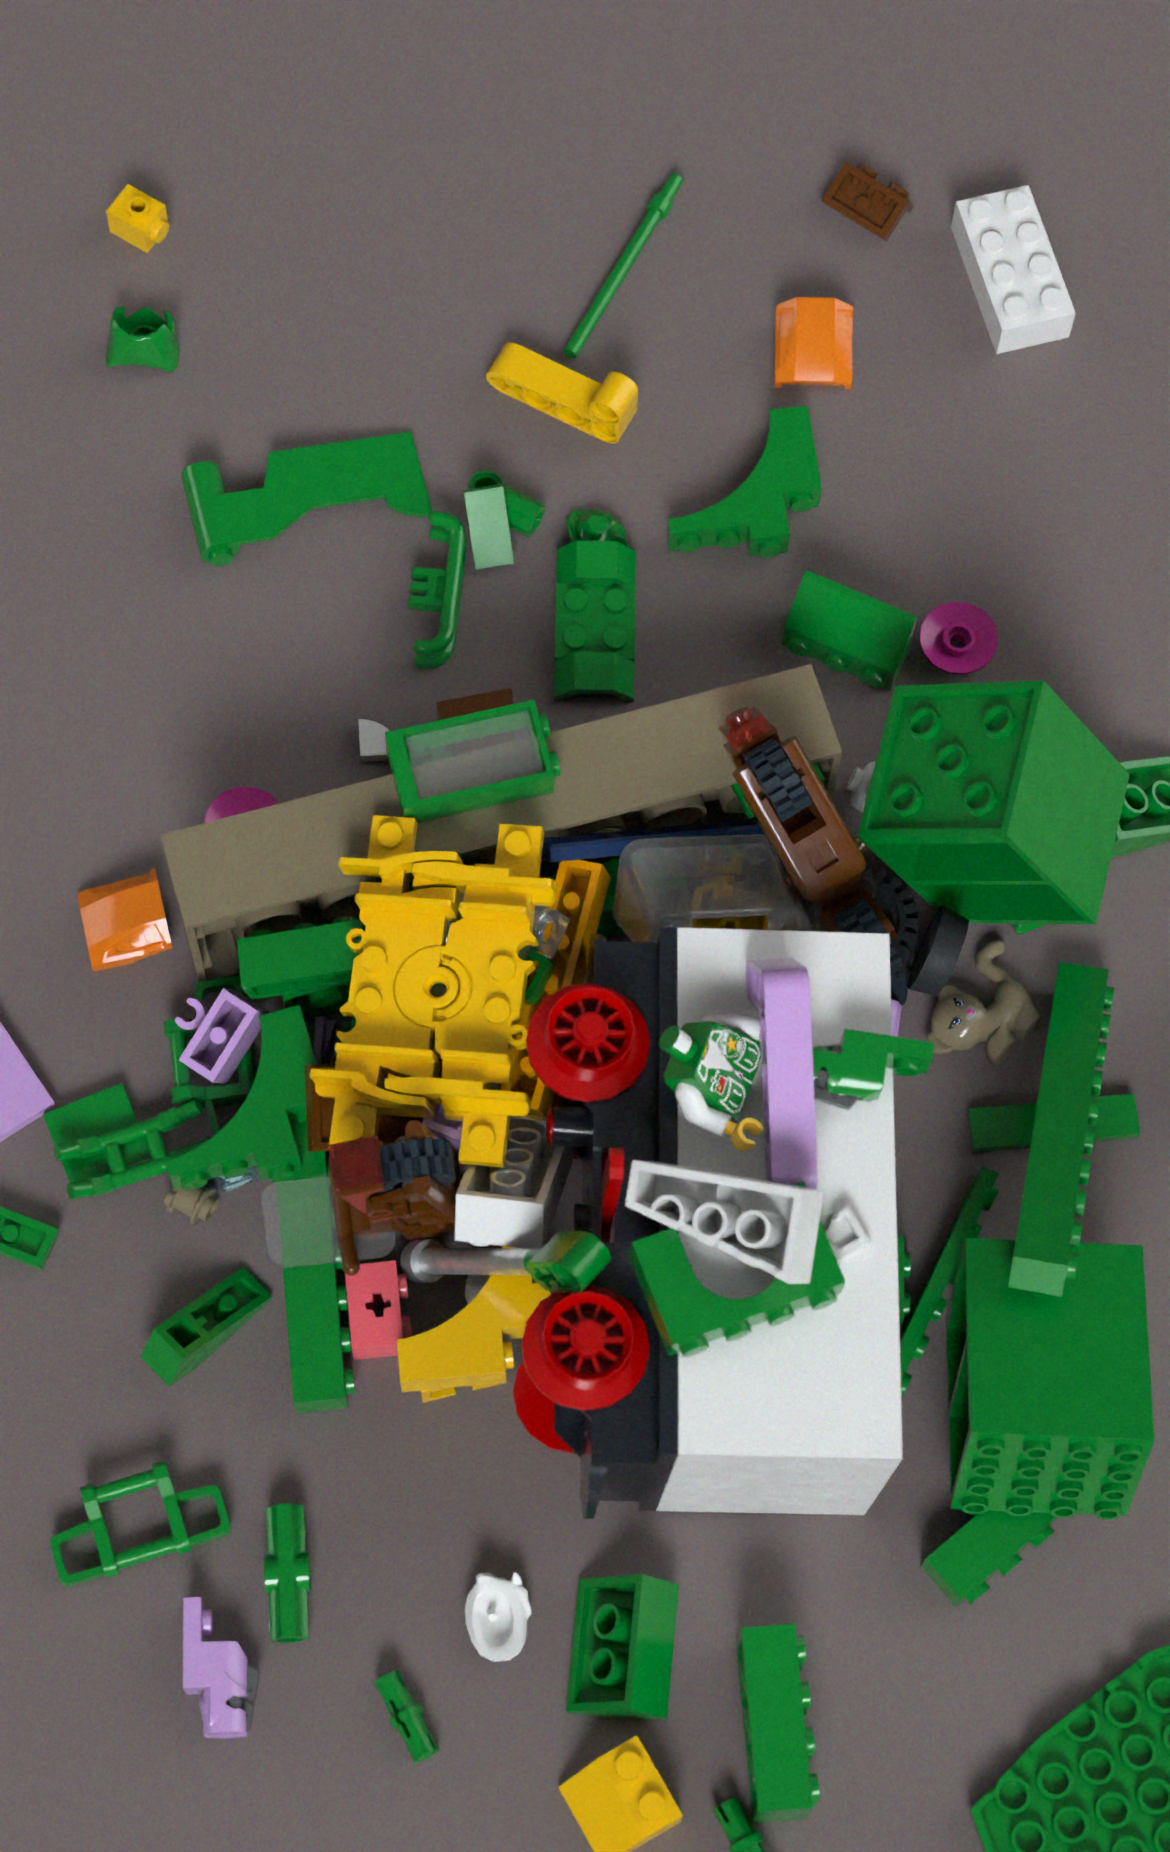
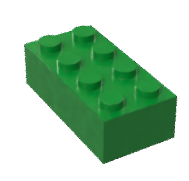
(774, 1723)

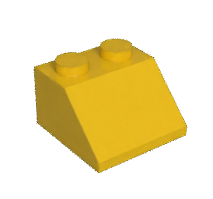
(621, 1800)

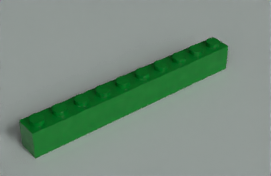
(1061, 1132)

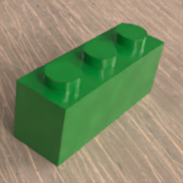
(297, 959)
(981, 1549)

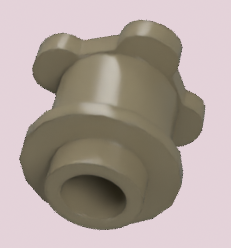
(196, 1203)

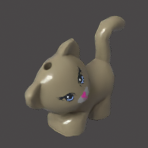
(963, 1021)

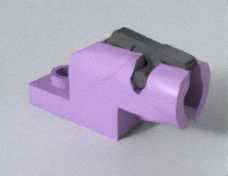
(217, 1672)

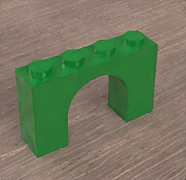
(693, 1315)

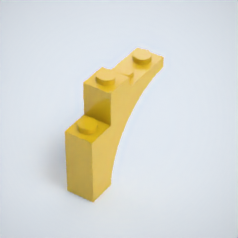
(470, 1344)

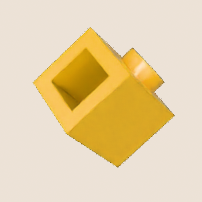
(138, 218)

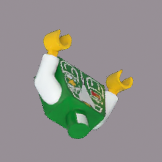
(714, 1071)

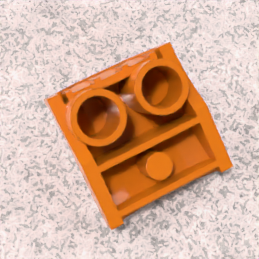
(813, 342)
(124, 921)

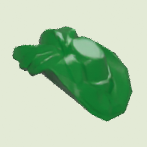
(594, 526)

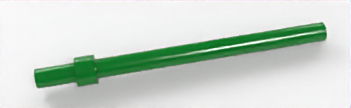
(657, 210)

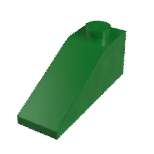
(203, 1326)

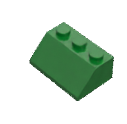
(848, 631)
(623, 1647)

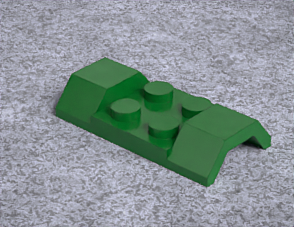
(595, 620)

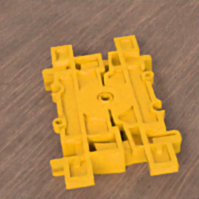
(406, 956)

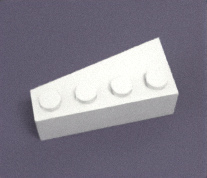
(747, 1217)

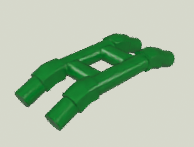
(110, 1144)

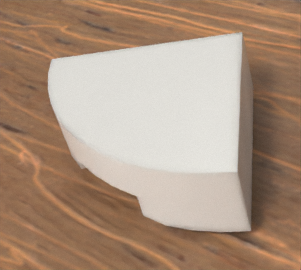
(372, 741)
(846, 1234)

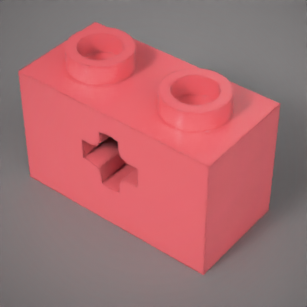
(370, 1334)

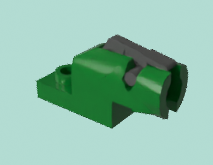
(860, 1065)

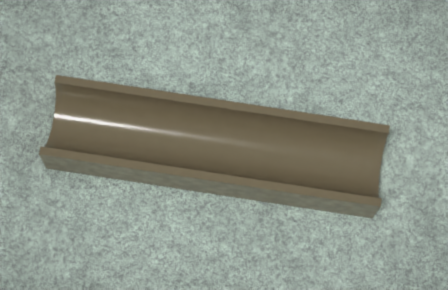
(616, 775)

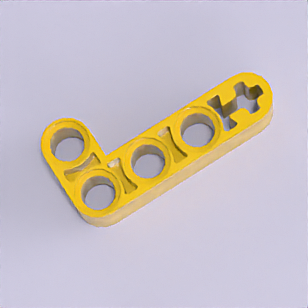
(565, 394)

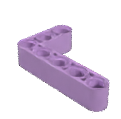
(784, 1004)

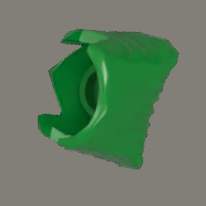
(142, 340)

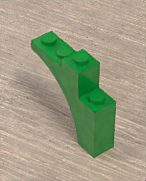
(756, 511)
(261, 1127)

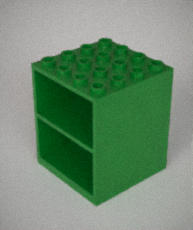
(995, 802)
(1048, 1387)

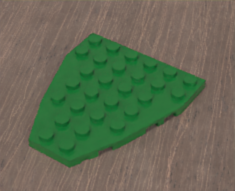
(1092, 1776)

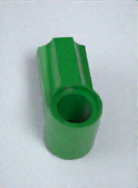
(522, 511)

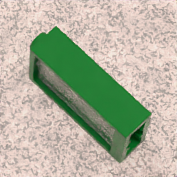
(472, 761)

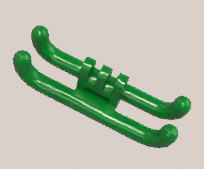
(440, 591)

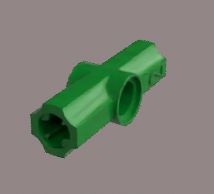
(287, 1573)

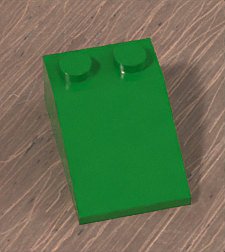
(1145, 806)

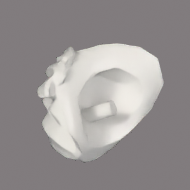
(497, 1616)

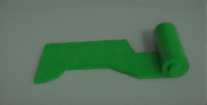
(298, 483)

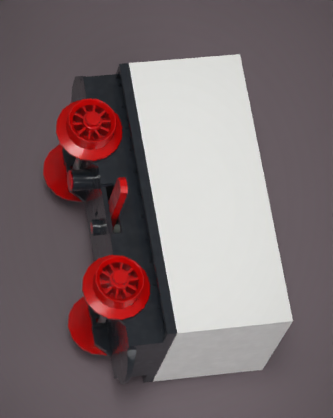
(751, 1424)

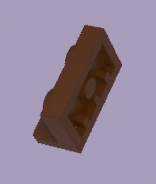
(867, 201)

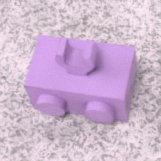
(221, 1034)

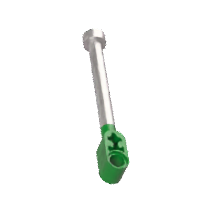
(561, 1266)

